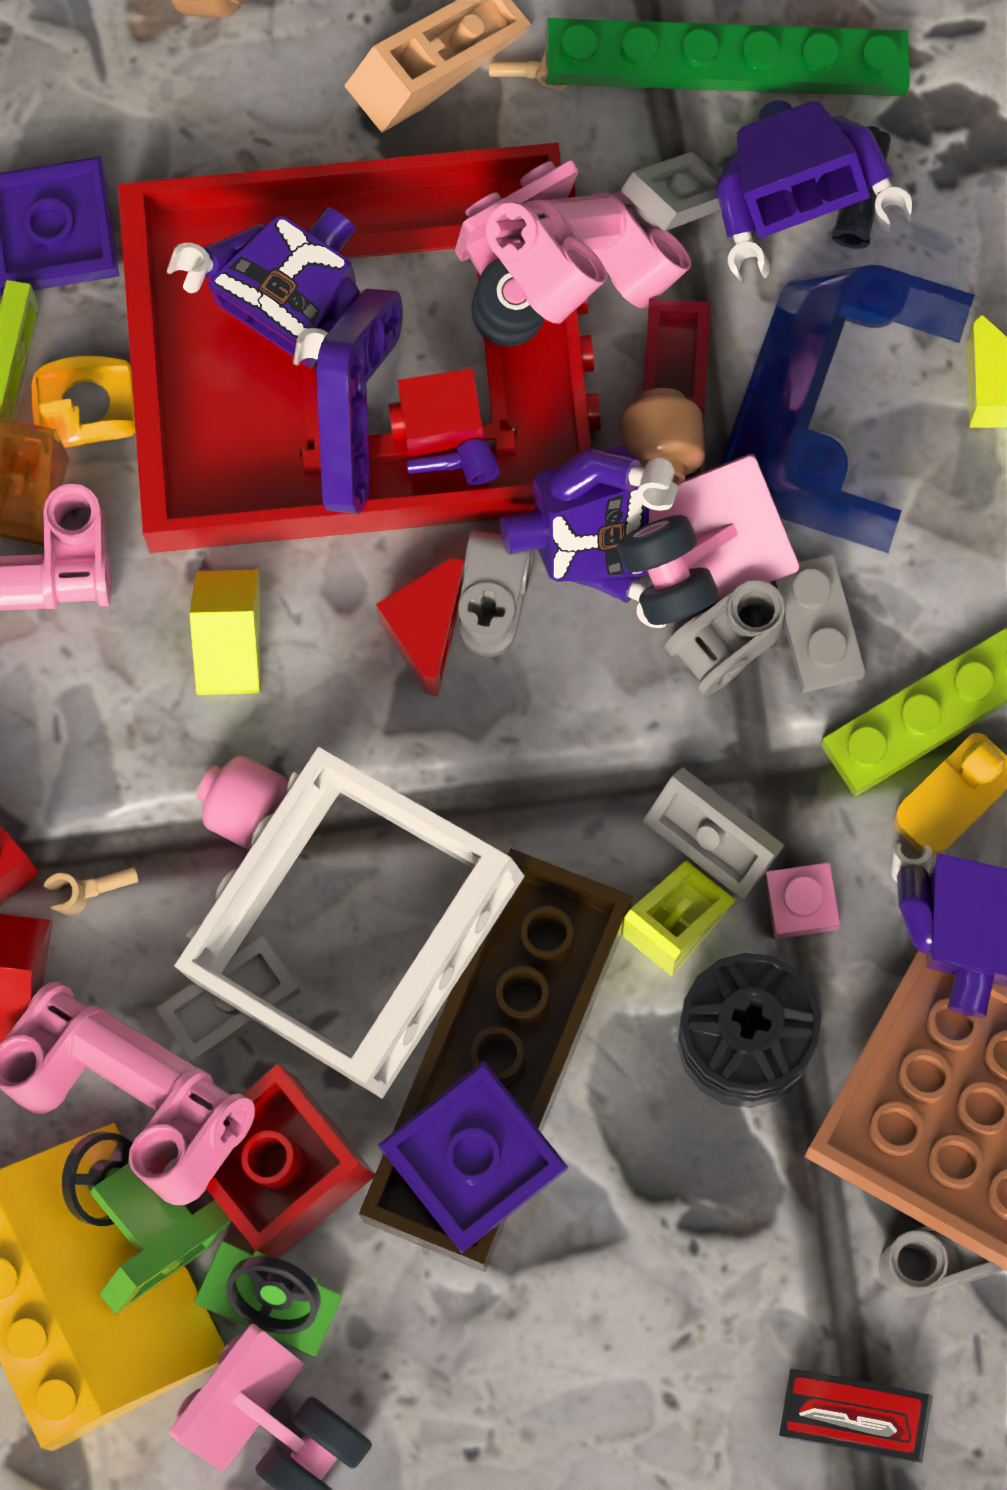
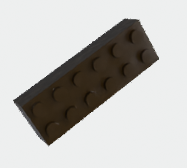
(519, 1013)

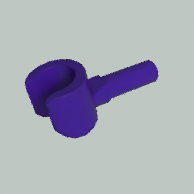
(473, 456)

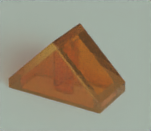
(30, 469)

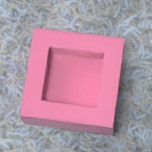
(802, 900)

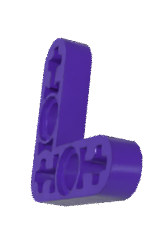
(344, 366)

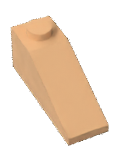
(432, 57)

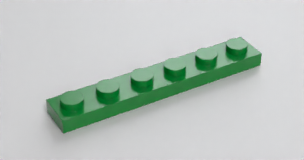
(727, 57)

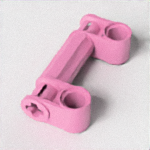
(572, 243)
(73, 562)
(90, 1037)

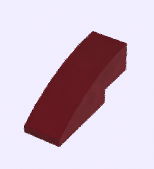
(678, 349)

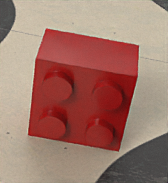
(287, 1167)

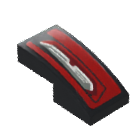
(856, 1415)

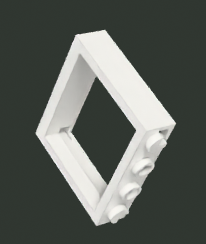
(437, 966)

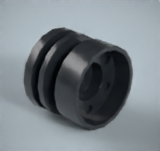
(739, 1068)

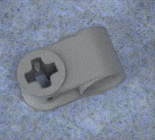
(494, 586)
(719, 643)
(946, 1259)

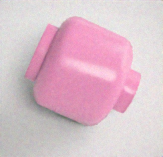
(240, 798)

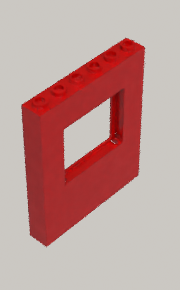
(236, 424)

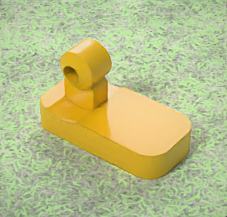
(953, 795)

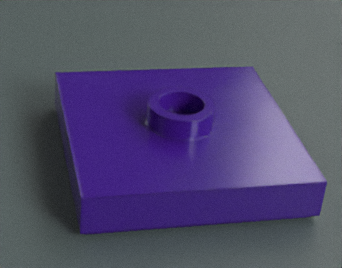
(56, 225)
(473, 1157)

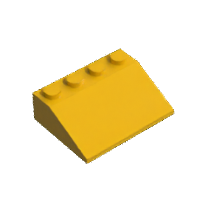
(58, 1337)

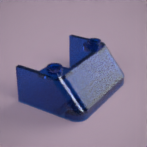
(802, 465)

